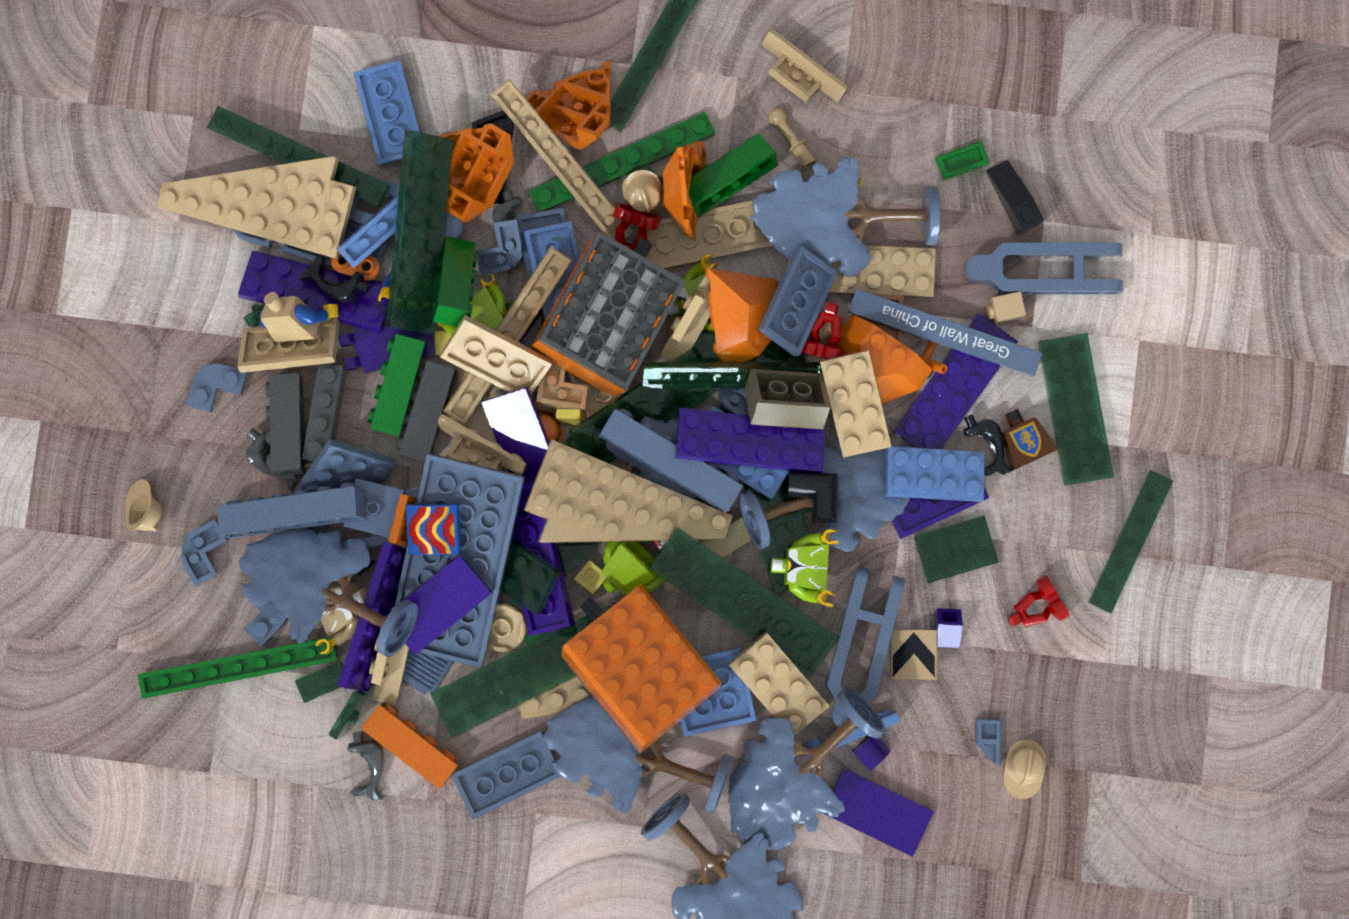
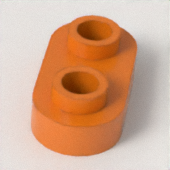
(347, 270)

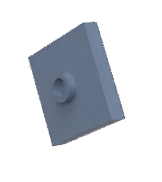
(380, 508)

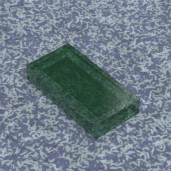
(319, 682)

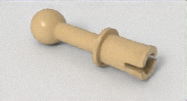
(778, 118)

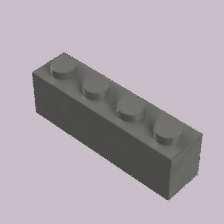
(428, 405)
(324, 409)
(286, 424)

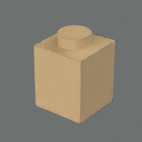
(1006, 308)

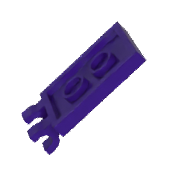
(372, 346)

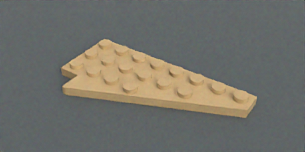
(281, 203)
(604, 503)

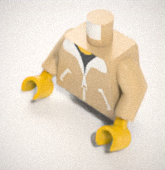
(340, 622)

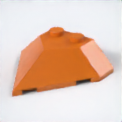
(576, 106)
(477, 169)
(676, 182)
(736, 312)
(894, 364)

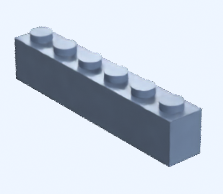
(659, 455)
(292, 511)

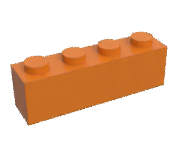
(410, 745)

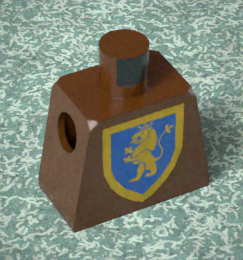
(1025, 440)

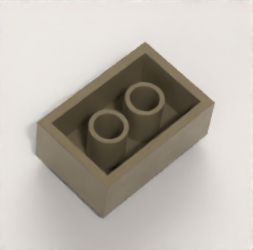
(787, 399)

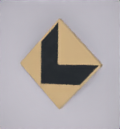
(914, 654)

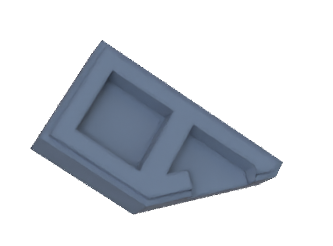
(989, 738)

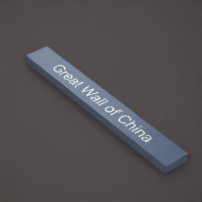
(945, 332)

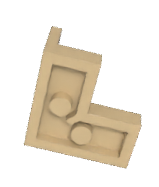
(556, 394)

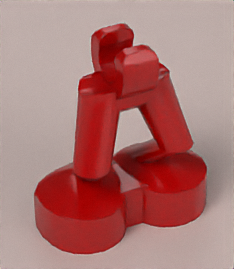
(628, 216)
(814, 347)
(1046, 592)

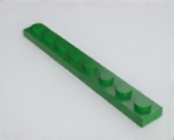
(620, 162)
(234, 668)

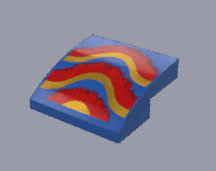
(433, 529)

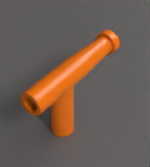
(927, 355)

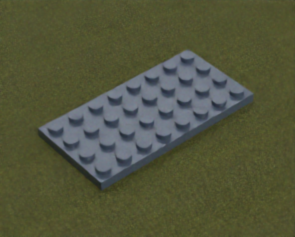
(487, 520)

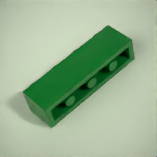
(731, 173)
(455, 282)
(397, 385)

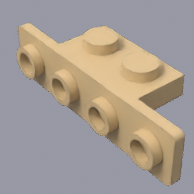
(799, 71)
(691, 323)
(477, 450)
(388, 675)

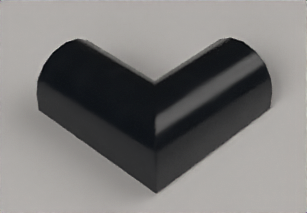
(822, 490)

